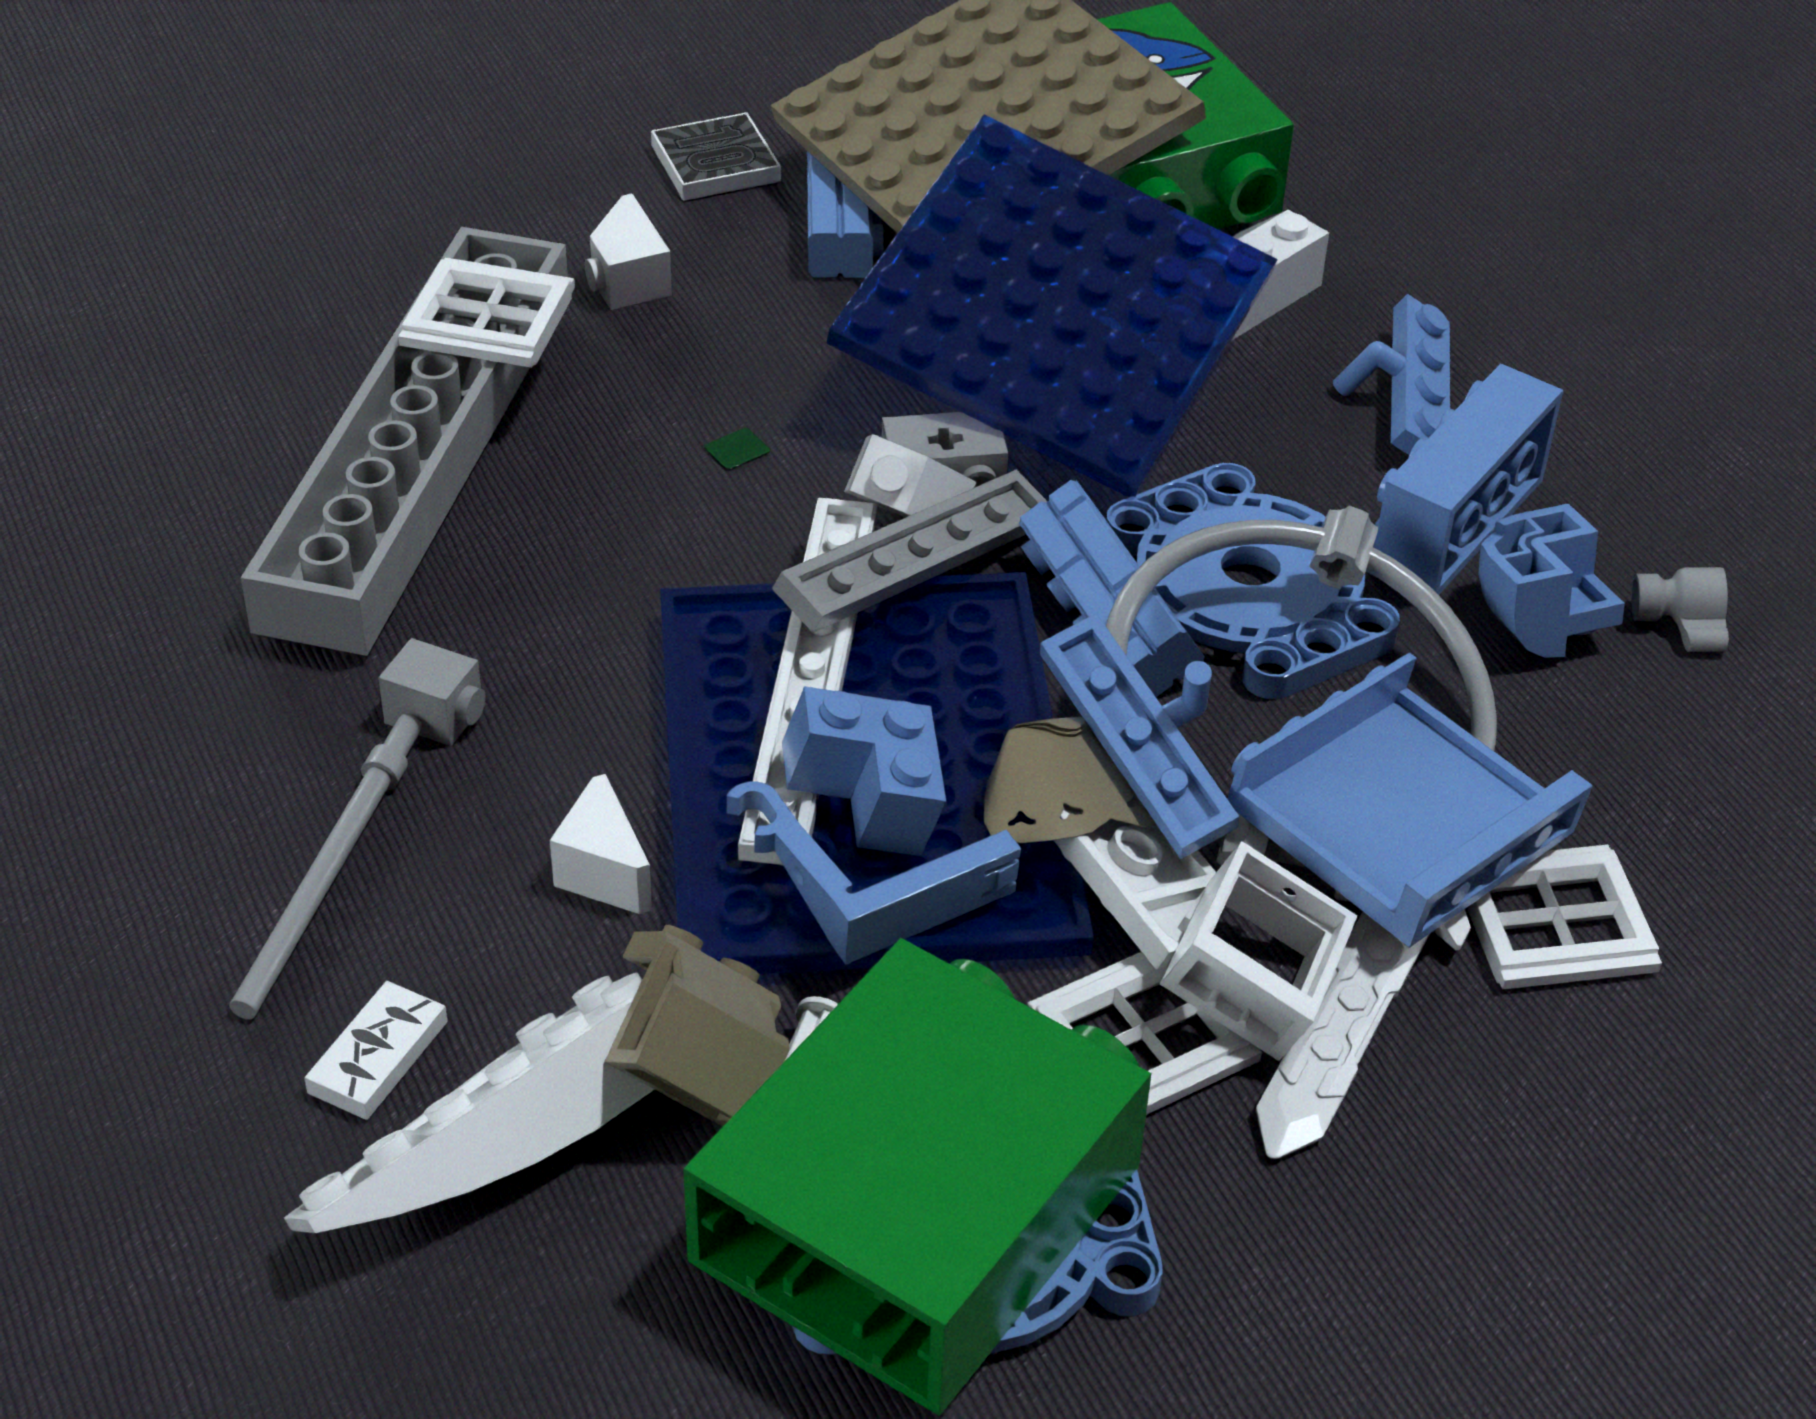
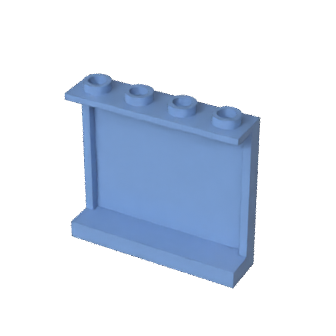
(1399, 804)

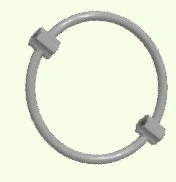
(1340, 558)

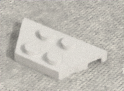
(1140, 881)

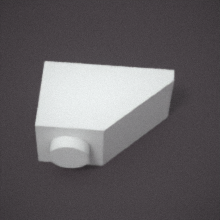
(628, 257)
(902, 478)

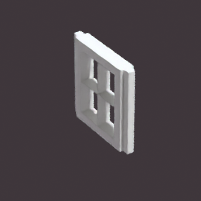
(475, 341)
(1571, 961)
(1175, 1076)

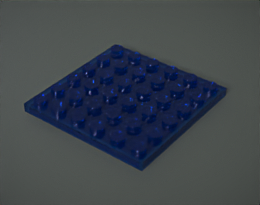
(1054, 305)

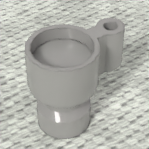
(1692, 598)

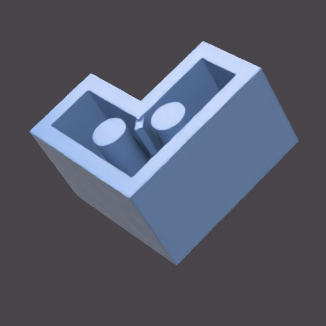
(876, 756)

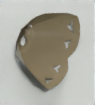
(1053, 766)

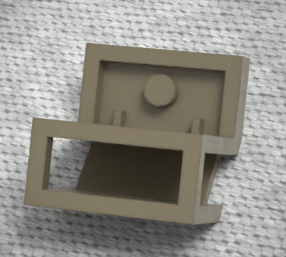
(697, 1026)

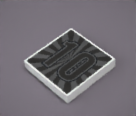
(715, 156)

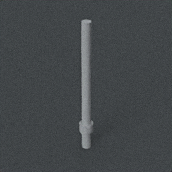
(380, 773)

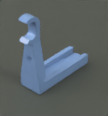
(890, 909)

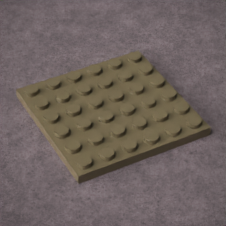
(1034, 65)

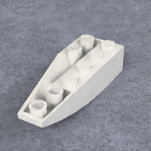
(494, 1123)

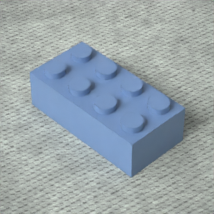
(1467, 475)

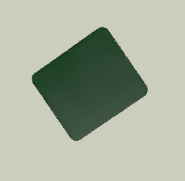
(737, 448)

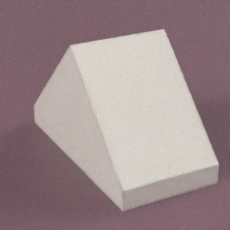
(599, 852)

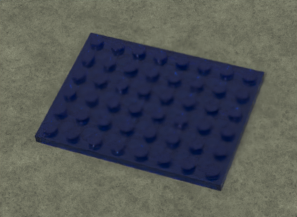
(942, 644)

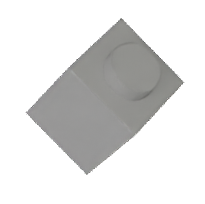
(435, 688)

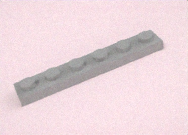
(907, 552)

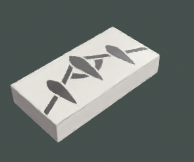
(376, 1050)

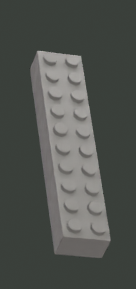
(388, 473)

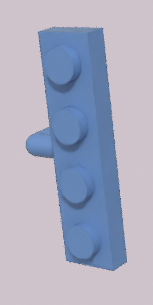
(1418, 371)
(1142, 733)

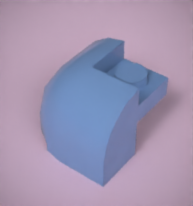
(1543, 579)

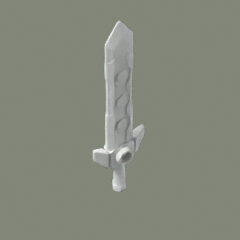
(1327, 1056)

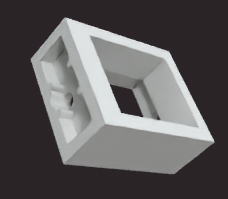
(1236, 987)

